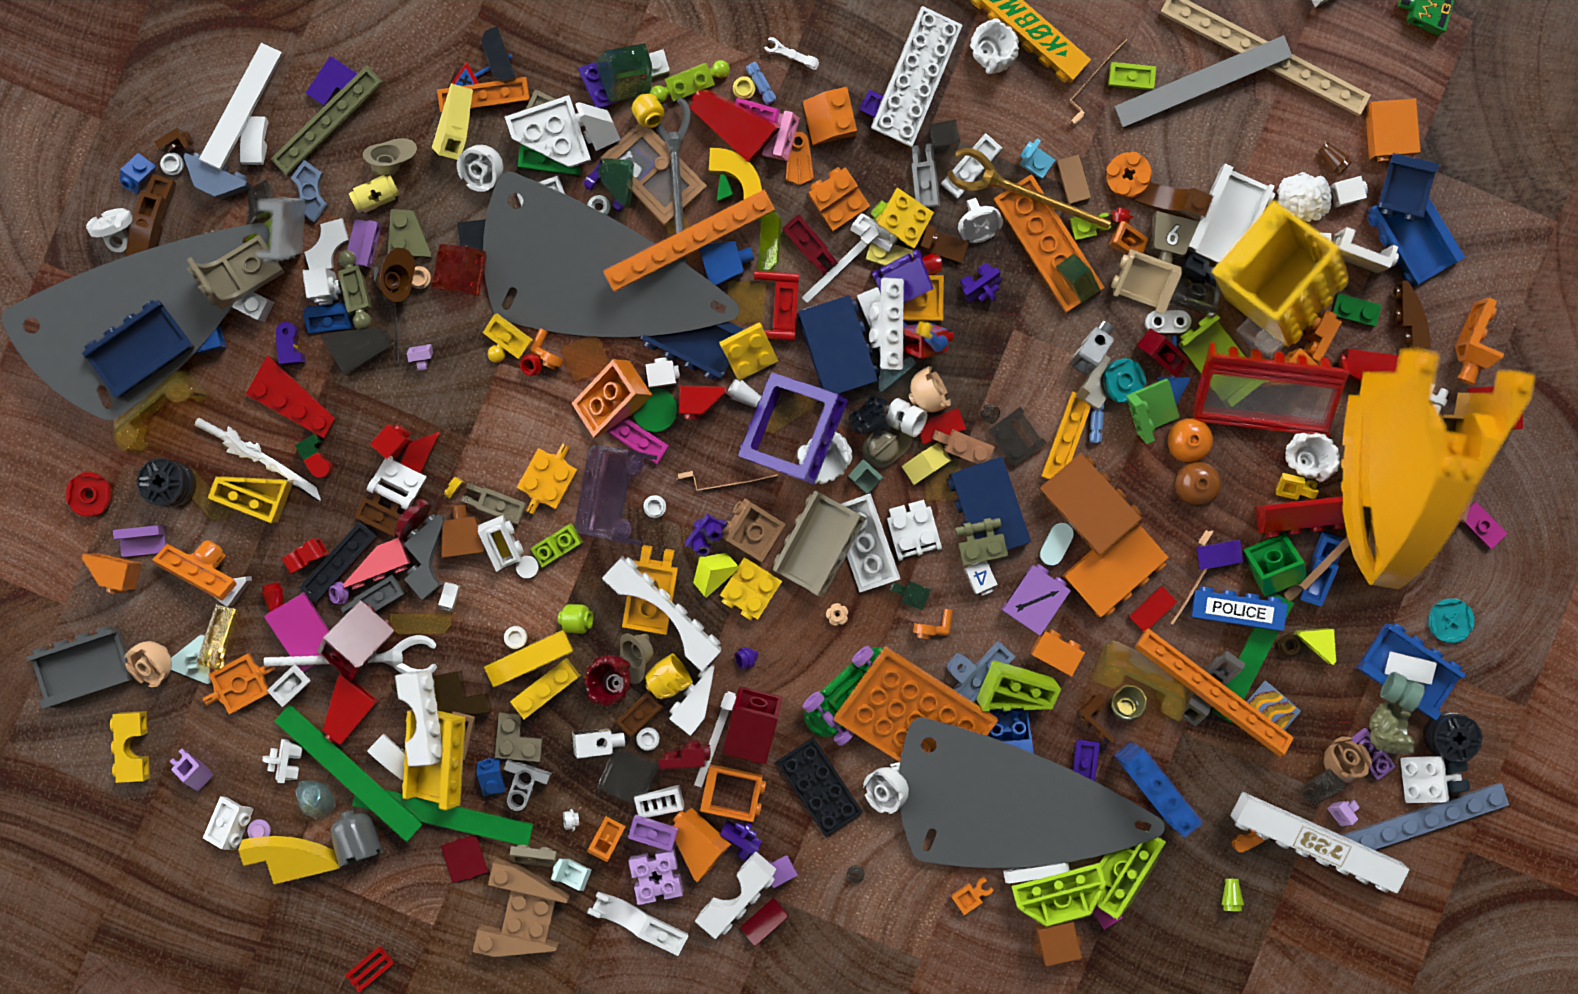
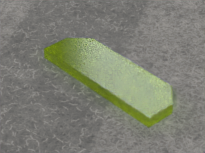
(769, 241)

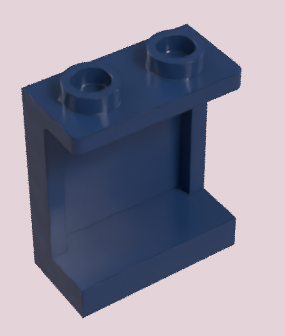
(1407, 187)

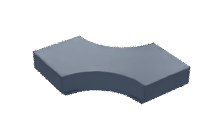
(308, 183)

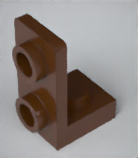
(943, 244)
(1095, 705)

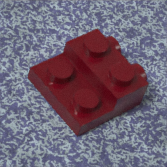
(692, 755)

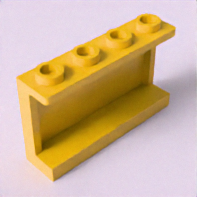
(443, 779)

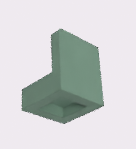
(865, 476)

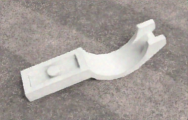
(639, 923)

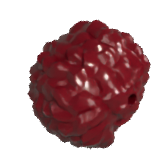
(603, 680)

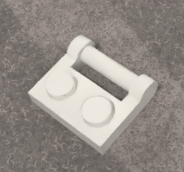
(399, 478)

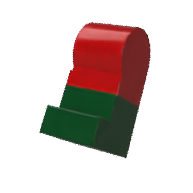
(313, 456)

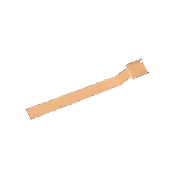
(1077, 118)
(690, 474)
(1202, 541)

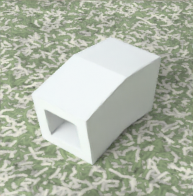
(449, 596)

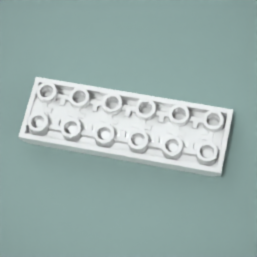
(916, 76)

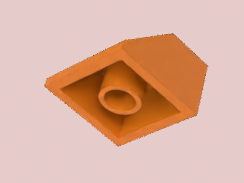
(830, 116)
(113, 572)

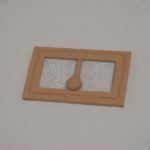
(653, 172)

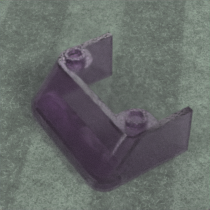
(605, 492)

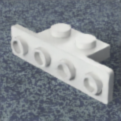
(888, 324)

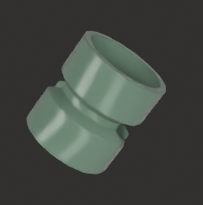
(1406, 693)

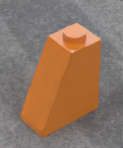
(698, 843)

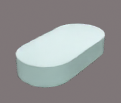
(1056, 544)

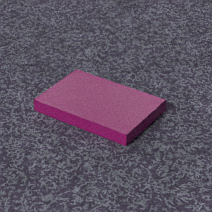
(298, 627)

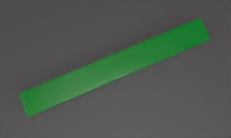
(348, 773)
(463, 819)

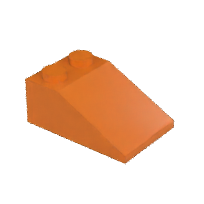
(611, 397)

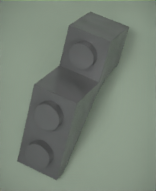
(424, 546)

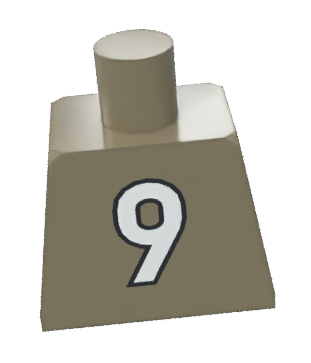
(1171, 235)

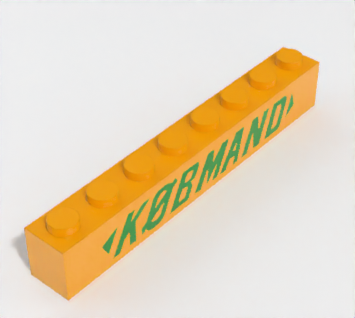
(1038, 37)

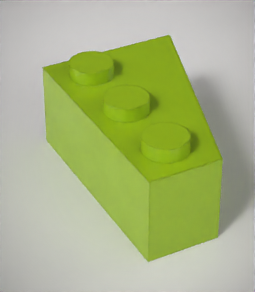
(1016, 688)

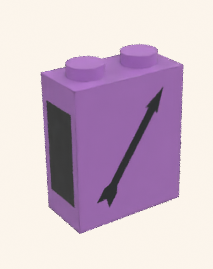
(1036, 599)

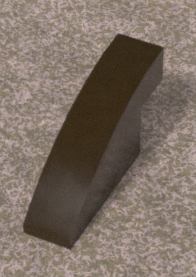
(451, 695)

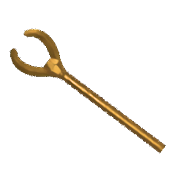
(992, 179)

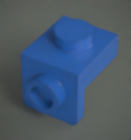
(136, 172)
(490, 776)

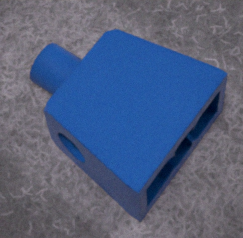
(724, 261)

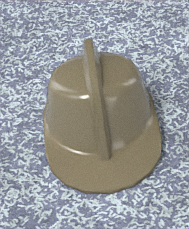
(388, 156)
(886, 449)
(638, 653)

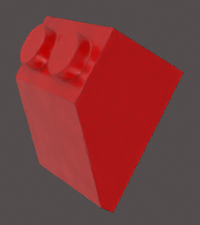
(699, 400)

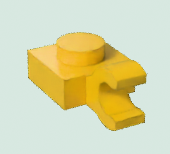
(1294, 486)

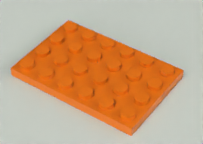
(897, 694)

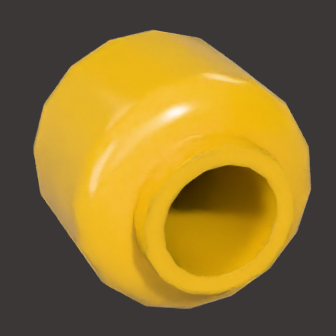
(648, 110)

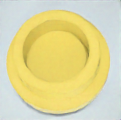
(744, 88)

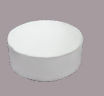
(527, 567)
(515, 637)
(647, 738)

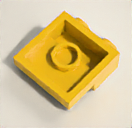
(750, 589)

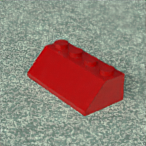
(1299, 515)

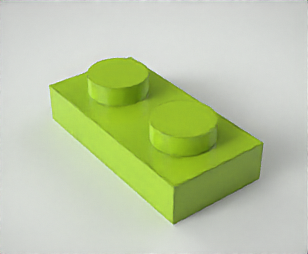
(1132, 76)

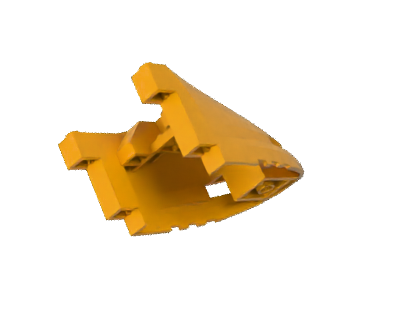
(1412, 468)

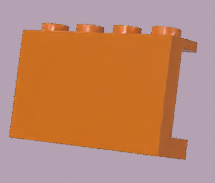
(1113, 577)

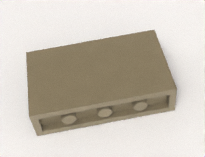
(818, 543)

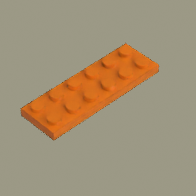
(1043, 238)

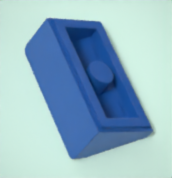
(327, 318)

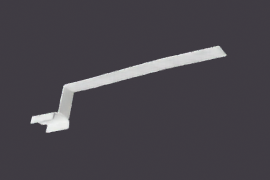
(866, 237)
(727, 704)

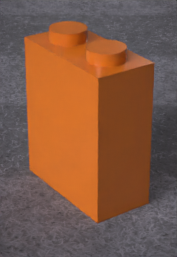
(1392, 129)

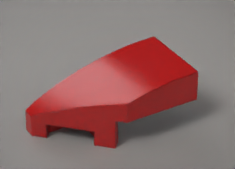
(419, 452)

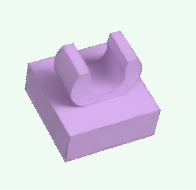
(420, 355)
(1344, 812)

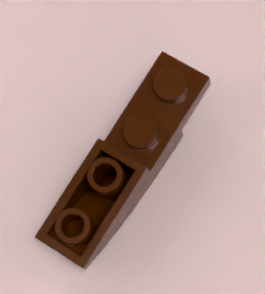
(148, 214)
(1411, 316)

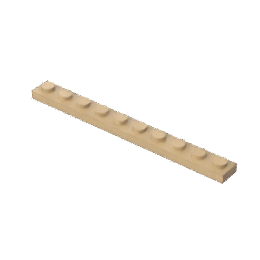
(1241, 40)

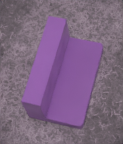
(364, 241)
(141, 540)
(653, 833)

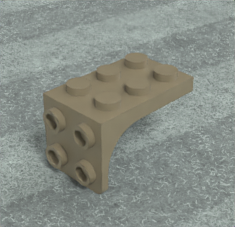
(235, 273)

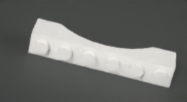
(629, 581)

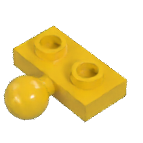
(507, 338)

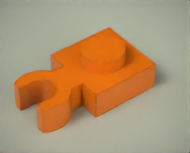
(969, 897)

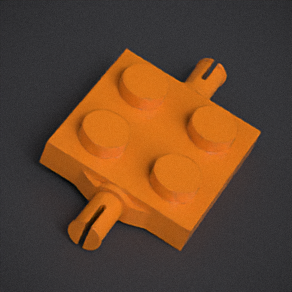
(238, 683)

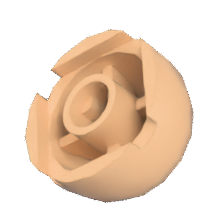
(928, 391)
(149, 663)

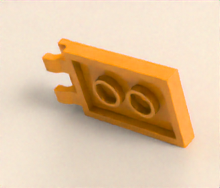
(641, 613)

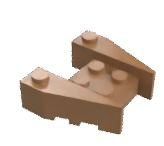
(527, 913)

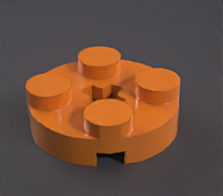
(1125, 187)

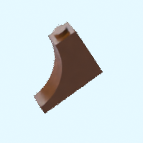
(1179, 202)

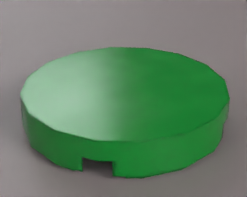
(657, 412)

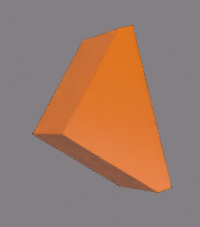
(1127, 238)
(606, 839)

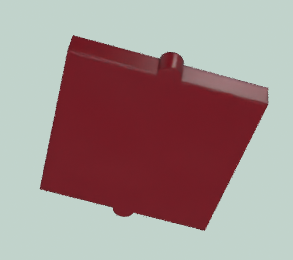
(464, 858)

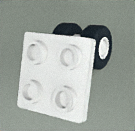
(1427, 779)

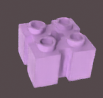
(647, 887)

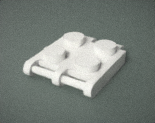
(913, 529)

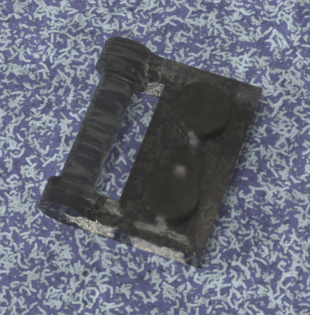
(1011, 442)

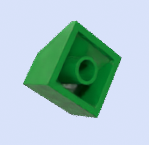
(1275, 564)

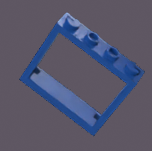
(1157, 788)

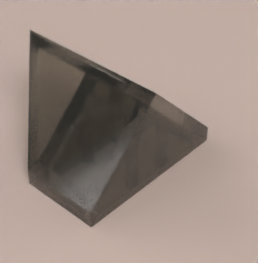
(259, 192)

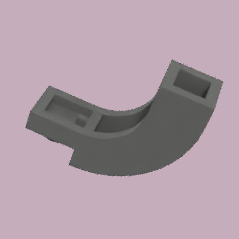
(1224, 670)

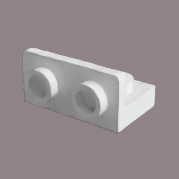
(228, 824)

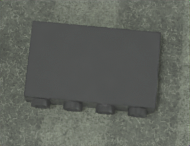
(80, 666)

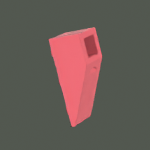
(384, 558)

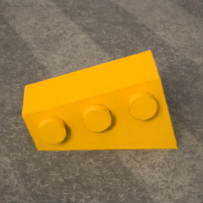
(252, 495)

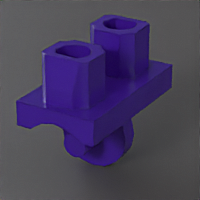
(983, 287)
(705, 532)
(742, 837)

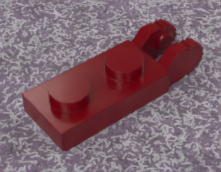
(808, 242)

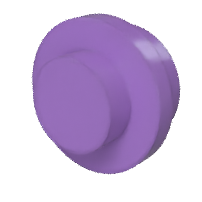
(338, 593)

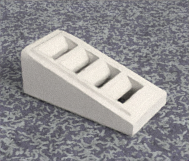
(670, 808)

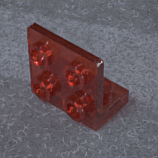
(459, 269)

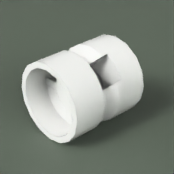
(907, 418)

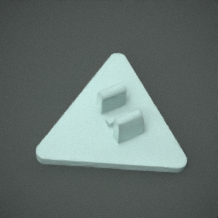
(186, 662)

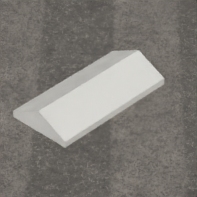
(870, 552)

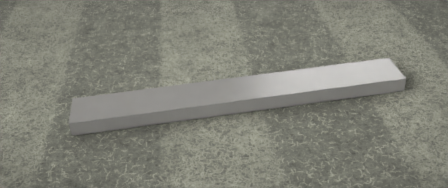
(1203, 81)

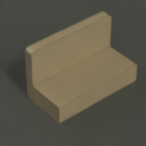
(1092, 389)

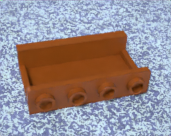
(1091, 504)

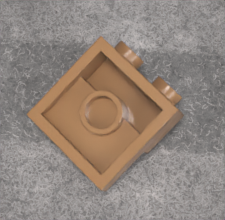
(752, 529)

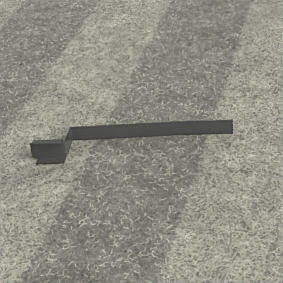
(376, 270)

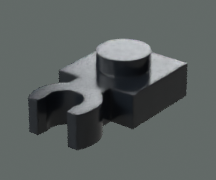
(1198, 268)

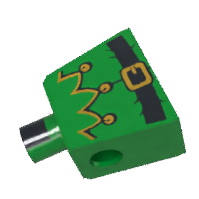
(1428, 14)

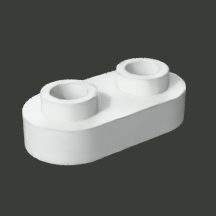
(1168, 322)

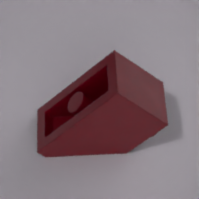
(1163, 352)

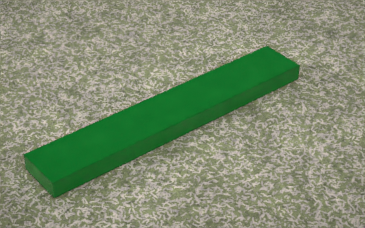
(1253, 656)

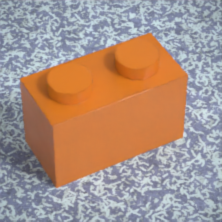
(1057, 652)

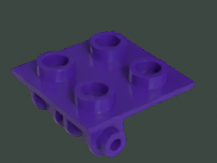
(593, 82)

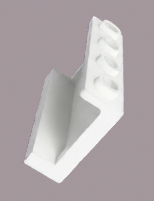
(1232, 212)

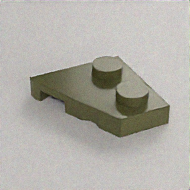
(407, 233)

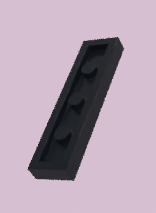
(338, 561)

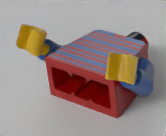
(926, 339)

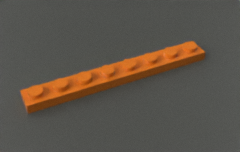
(689, 240)
(1214, 692)

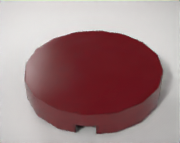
(412, 518)

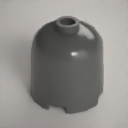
(354, 838)

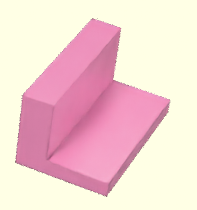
(782, 142)

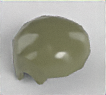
(1129, 703)

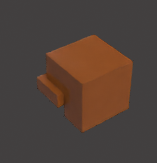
(1057, 943)

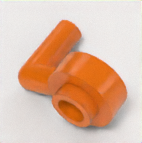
(550, 359)
(925, 631)

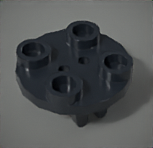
(870, 416)

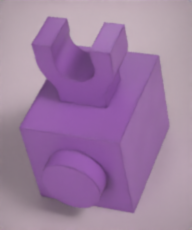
(191, 770)

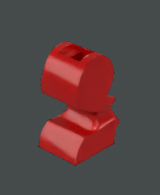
(302, 556)

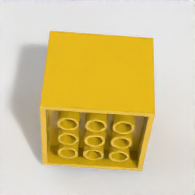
(1281, 273)

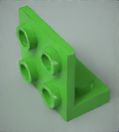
(1152, 408)

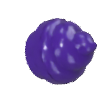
(745, 658)

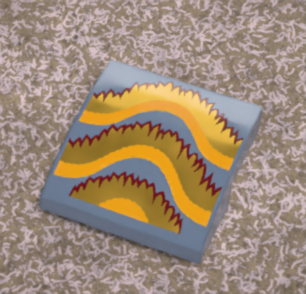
(1274, 705)

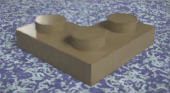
(511, 744)

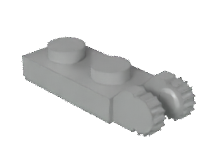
(925, 178)

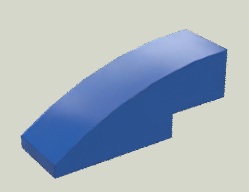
(1319, 588)

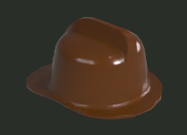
(396, 274)

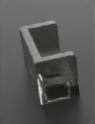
(943, 136)

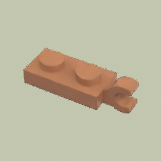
(965, 446)

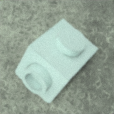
(571, 873)

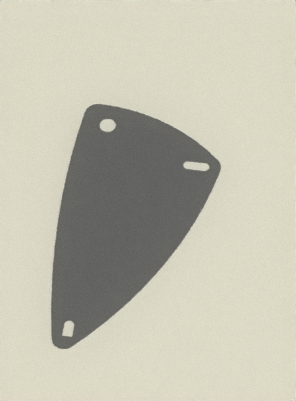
(556, 261)
(102, 297)
(1007, 804)

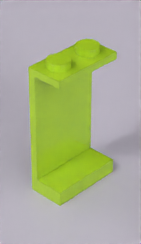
(1196, 343)

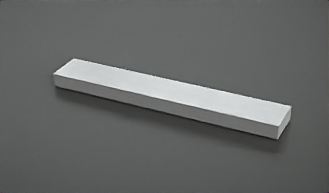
(241, 106)

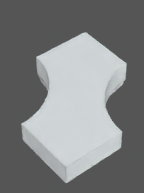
(331, 238)

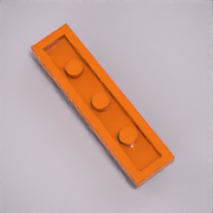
(492, 93)

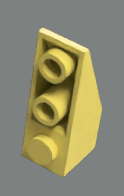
(453, 122)

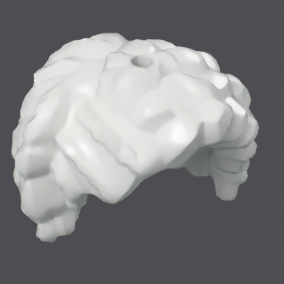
(994, 46)
(1305, 196)
(1313, 456)
(835, 461)

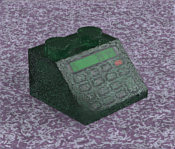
(625, 72)

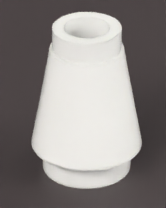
(742, 393)

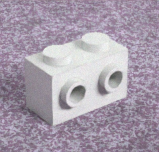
(321, 286)

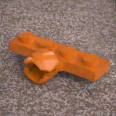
(197, 568)

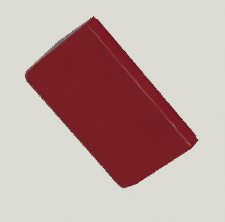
(764, 921)

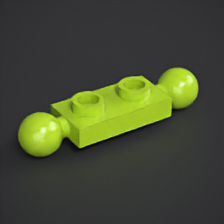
(690, 81)

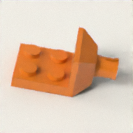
(1468, 349)

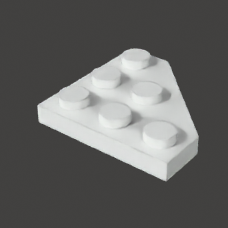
(551, 131)

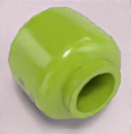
(575, 618)

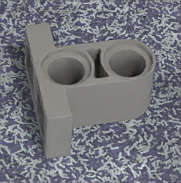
(520, 787)

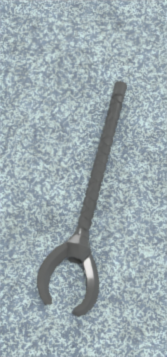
(673, 141)

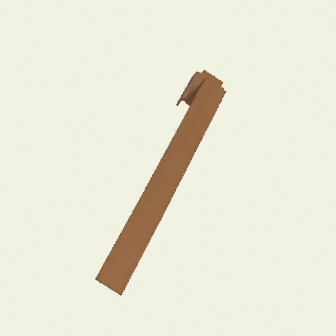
(1293, 591)

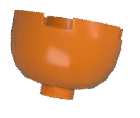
(1185, 432)

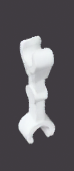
(808, 61)

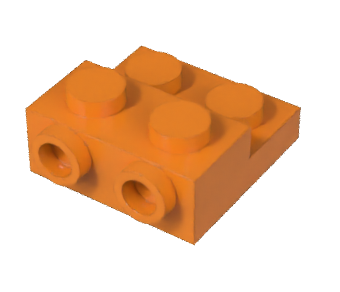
(838, 198)
(1321, 334)

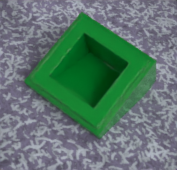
(724, 190)

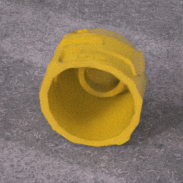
(667, 677)

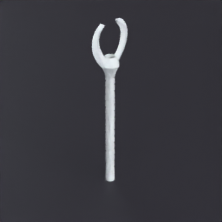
(392, 657)

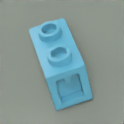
(1036, 160)

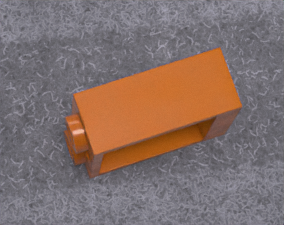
(728, 812)

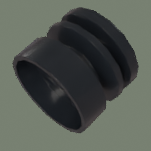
(178, 484)
(1439, 737)

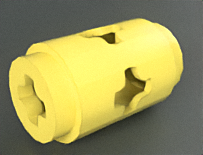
(361, 194)

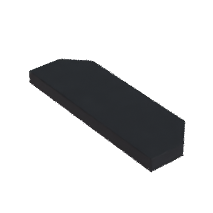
(497, 55)

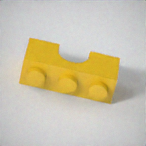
(545, 688)
(127, 765)

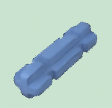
(761, 83)
(1096, 425)

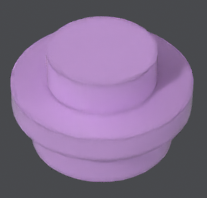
(258, 828)

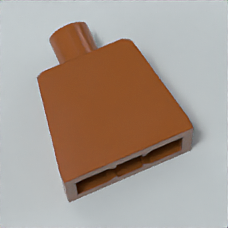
(461, 534)

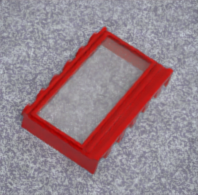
(1269, 392)

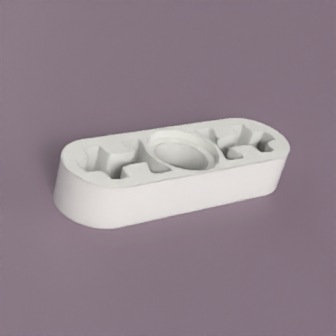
(1022, 874)

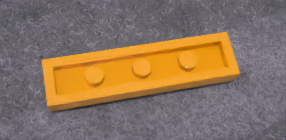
(1066, 436)

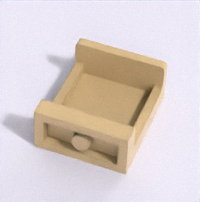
(1146, 280)

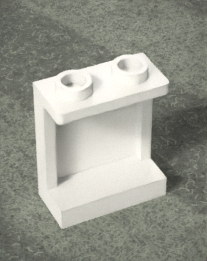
(1364, 257)

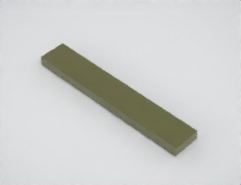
(327, 120)

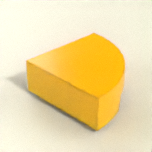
(455, 484)

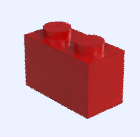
(392, 441)

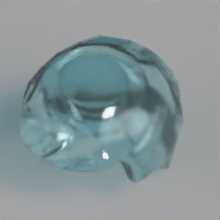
(314, 799)

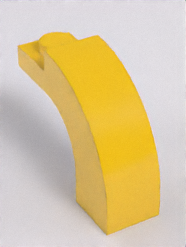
(734, 165)

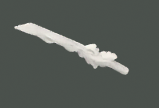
(253, 451)

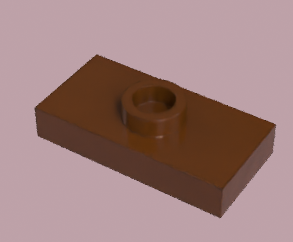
(639, 714)

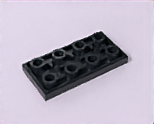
(819, 786)

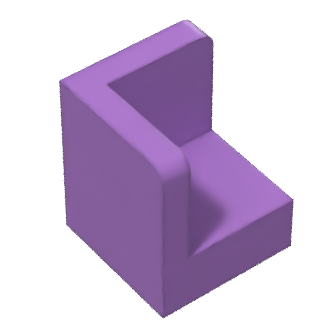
(784, 871)

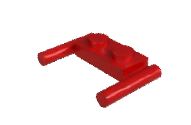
(785, 304)

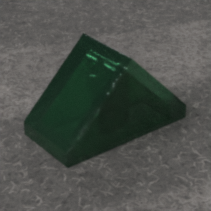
(1078, 277)

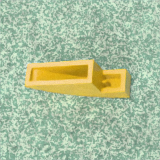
(528, 658)
(288, 856)

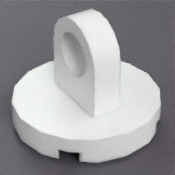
(979, 222)
(111, 224)

